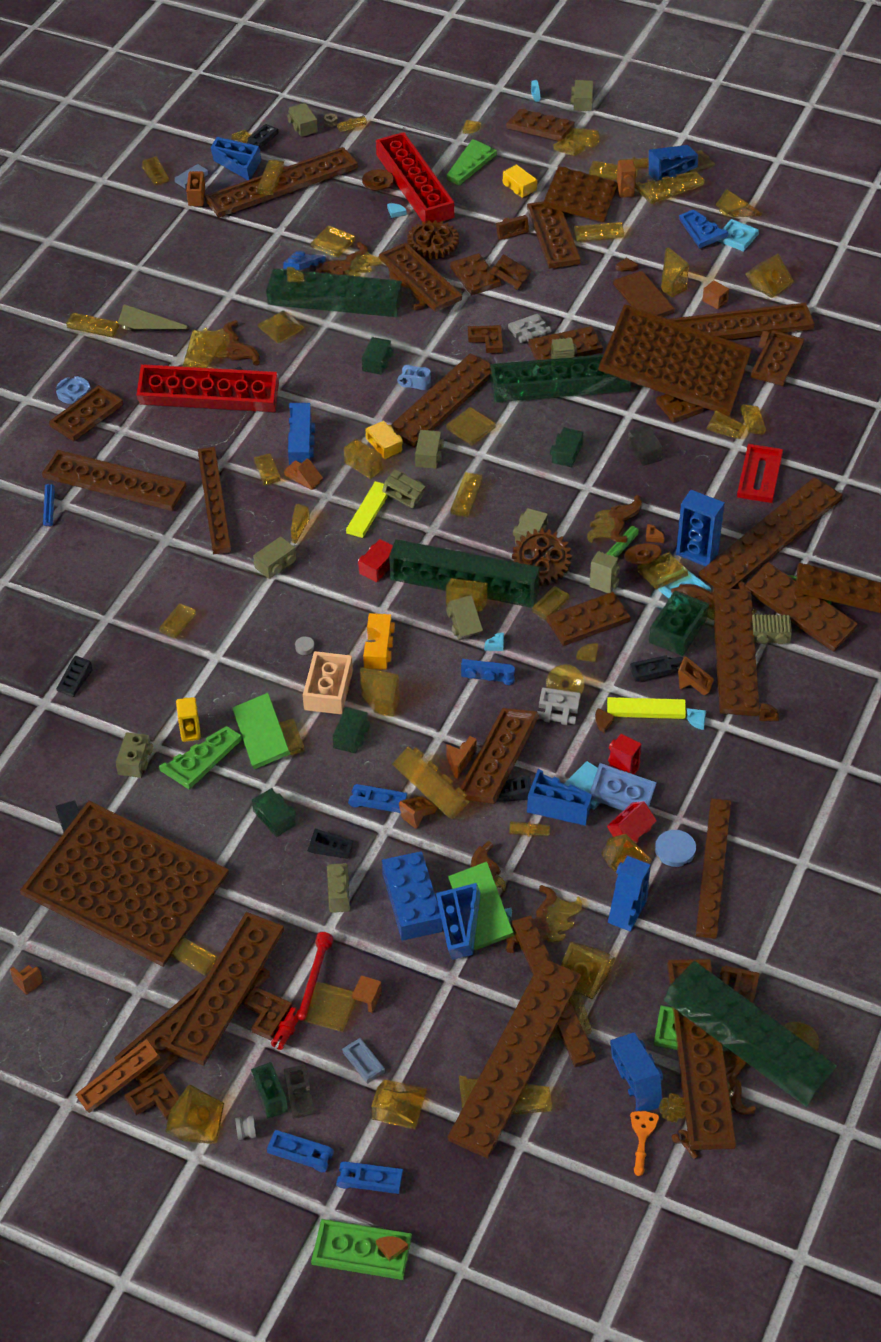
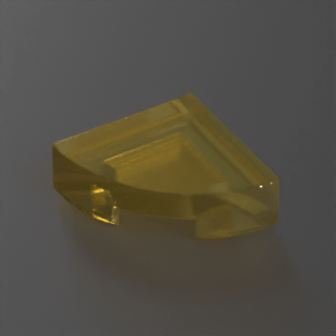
(471, 127)
(241, 136)
(294, 275)
(588, 652)

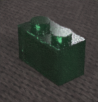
(377, 355)
(567, 447)
(351, 730)
(274, 812)
(269, 1090)

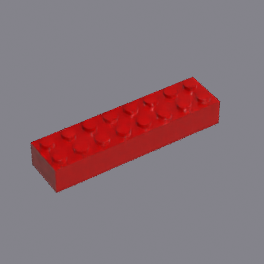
(415, 178)
(208, 388)

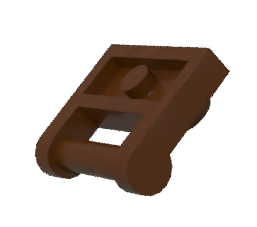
(510, 271)
(745, 983)

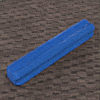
(48, 505)

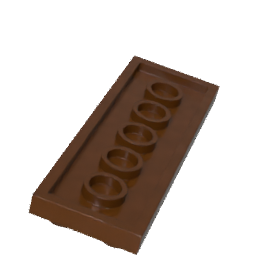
(553, 236)
(420, 277)
(838, 587)
(806, 612)
(499, 755)

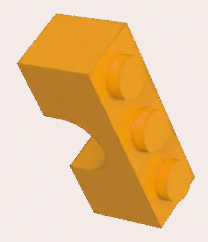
(377, 653)

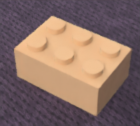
(328, 682)

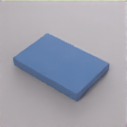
(620, 788)

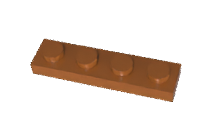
(117, 1076)

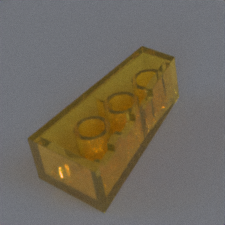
(431, 782)

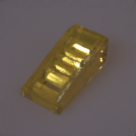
(584, 136)
(152, 162)
(721, 424)
(300, 520)

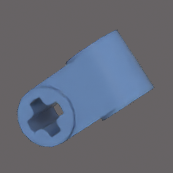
(416, 376)

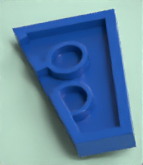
(701, 229)
(300, 260)

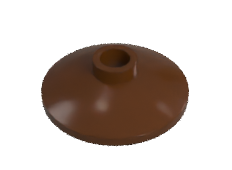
(377, 179)
(643, 553)

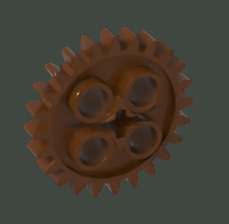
(426, 243)
(554, 567)

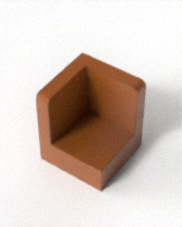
(715, 294)
(27, 979)
(368, 991)

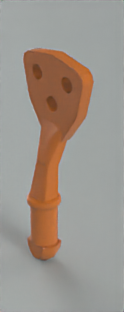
(643, 1134)

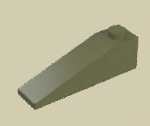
(139, 319)

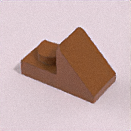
(304, 473)
(693, 675)
(461, 757)
(414, 809)

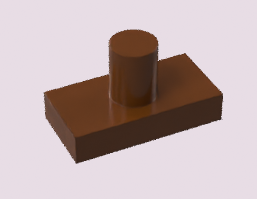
(512, 227)

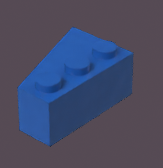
(236, 156)
(671, 161)
(300, 434)
(557, 800)
(629, 893)
(459, 918)
(638, 1070)

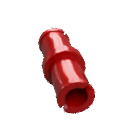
(286, 1029)

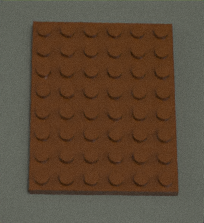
(675, 359)
(125, 883)

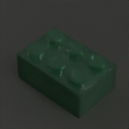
(678, 623)

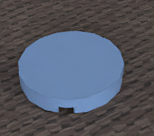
(72, 389)
(675, 848)

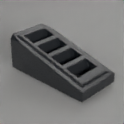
(77, 665)
(519, 794)
(325, 837)

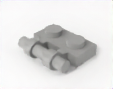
(529, 328)
(558, 700)

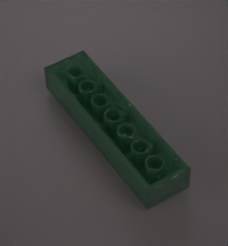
(336, 293)
(552, 379)
(436, 566)
(750, 1033)

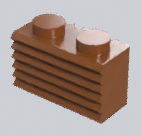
(626, 178)
(195, 188)

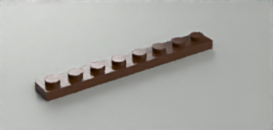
(214, 501)
(713, 869)
(569, 1024)

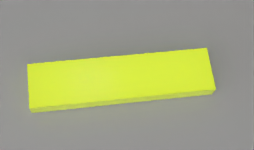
(367, 511)
(646, 707)

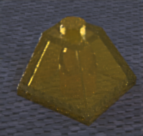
(735, 206)
(674, 274)
(770, 276)
(280, 326)
(380, 690)
(618, 848)
(591, 963)
(398, 1103)
(195, 1117)

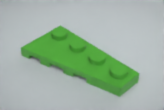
(470, 161)
(201, 758)

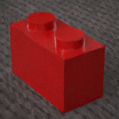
(375, 561)
(625, 754)
(633, 821)

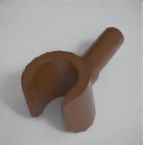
(684, 1140)

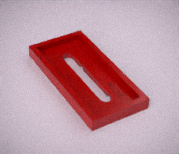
(753, 456)

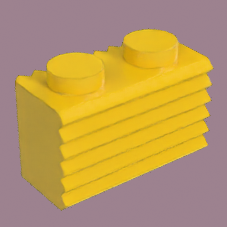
(519, 181)
(384, 439)
(188, 719)

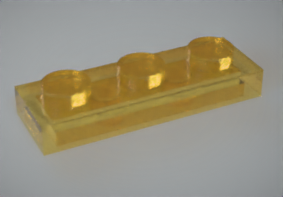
(605, 170)
(270, 177)
(599, 231)
(92, 325)
(466, 494)

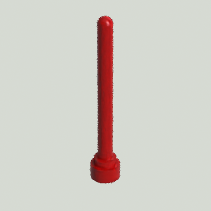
(323, 943)

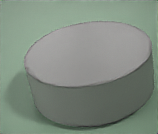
(304, 645)

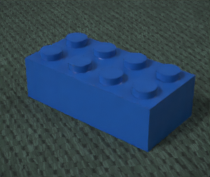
(699, 528)
(411, 896)

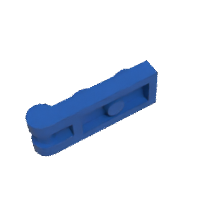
(488, 671)
(376, 798)
(300, 1150)
(370, 1177)

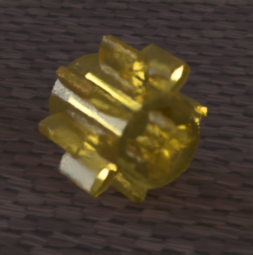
(672, 1108)

